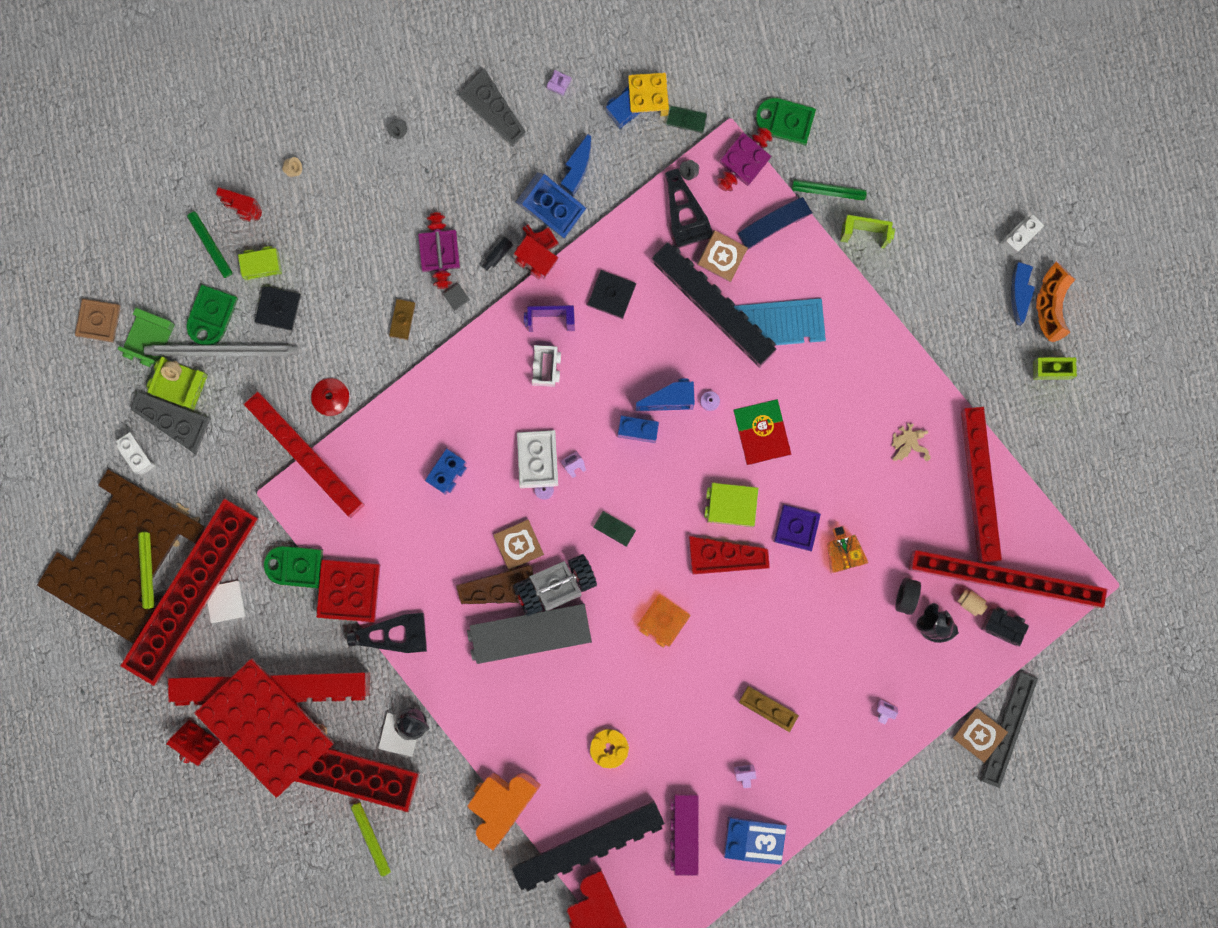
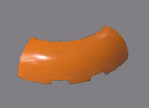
(1051, 302)

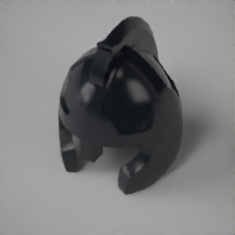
(936, 625)
(411, 724)

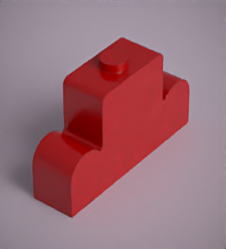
(597, 909)

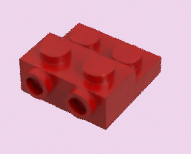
(243, 205)

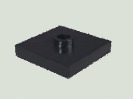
(611, 294)
(277, 308)

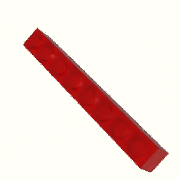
(304, 454)
(981, 485)

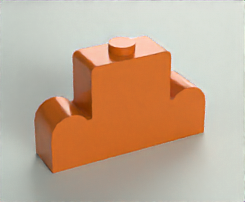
(501, 805)

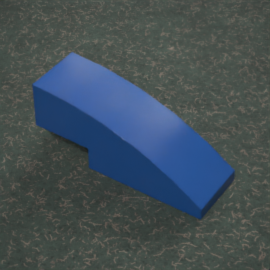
(577, 167)
(1021, 292)

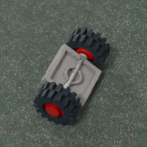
(555, 585)

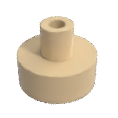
(292, 167)
(171, 370)

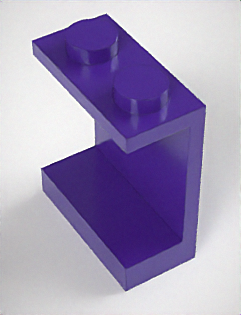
(550, 311)

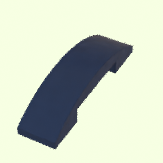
(774, 222)

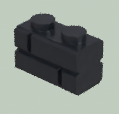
(1005, 627)

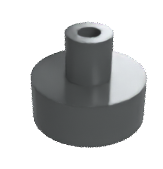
(397, 128)
(689, 169)

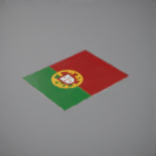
(762, 432)

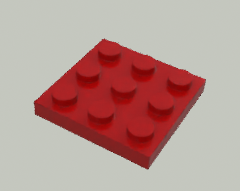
(348, 591)

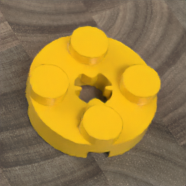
(599, 743)

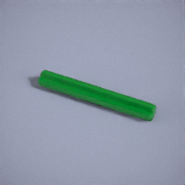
(829, 190)
(209, 244)

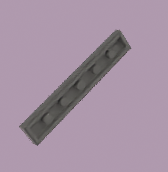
(1011, 722)

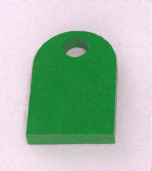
(787, 120)
(211, 314)
(296, 566)

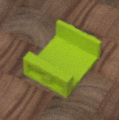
(867, 224)
(182, 391)

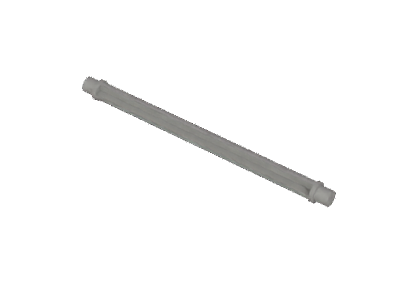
(221, 350)

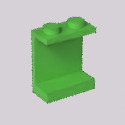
(146, 331)

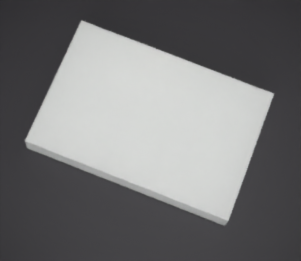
(537, 459)

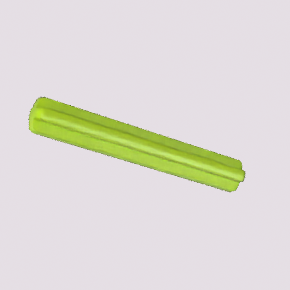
(146, 570)
(370, 839)

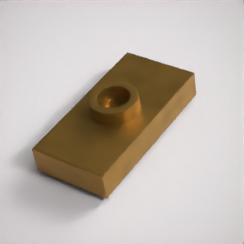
(402, 319)

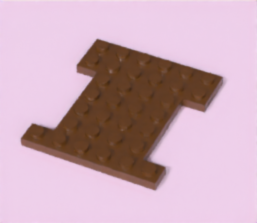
(106, 571)

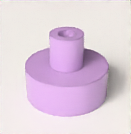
(706, 404)
(544, 495)

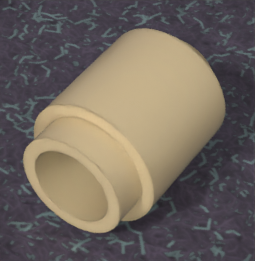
(972, 602)

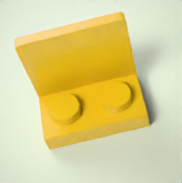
(648, 93)

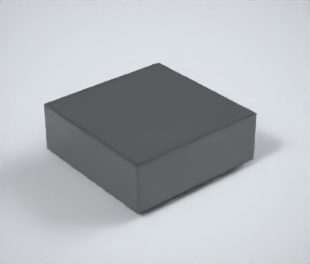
(456, 297)

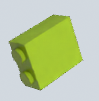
(731, 505)

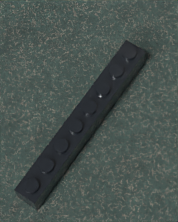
(713, 304)
(588, 845)

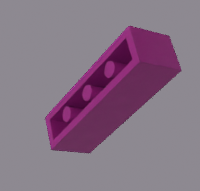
(685, 834)

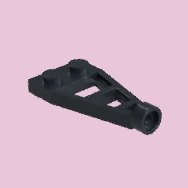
(692, 232)
(415, 634)

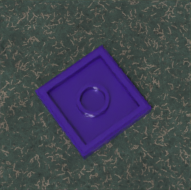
(797, 528)

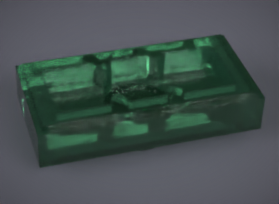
(686, 119)
(614, 529)

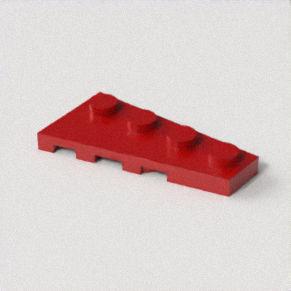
(719, 557)

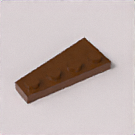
(494, 588)

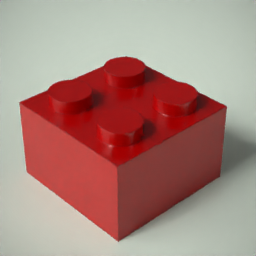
(535, 258)

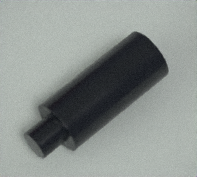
(497, 253)

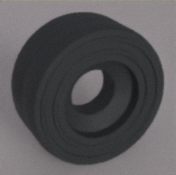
(908, 596)

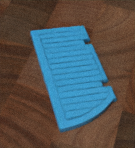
(788, 320)

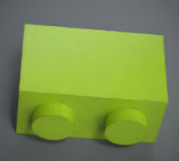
(260, 263)
(1054, 368)

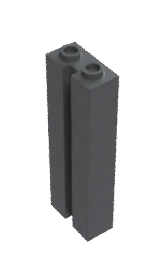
(529, 634)

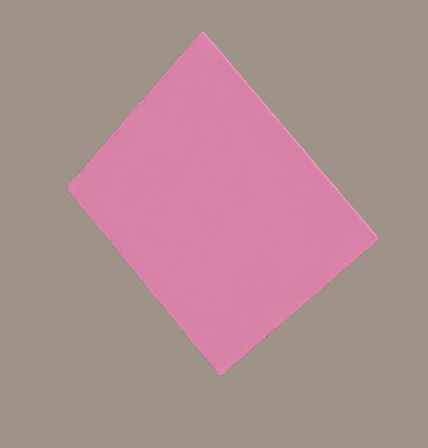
(788, 631)

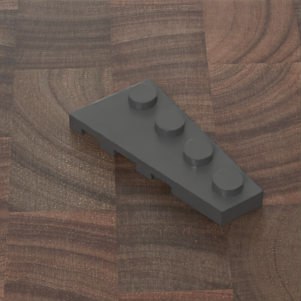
(489, 104)
(178, 423)

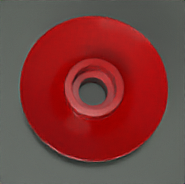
(337, 403)

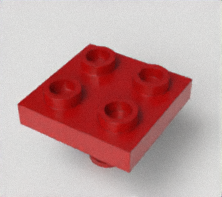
(193, 743)

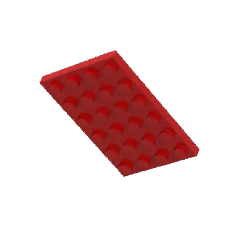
(264, 728)

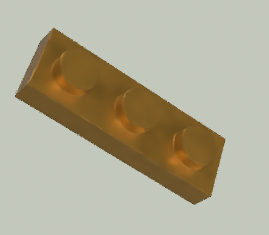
(768, 709)

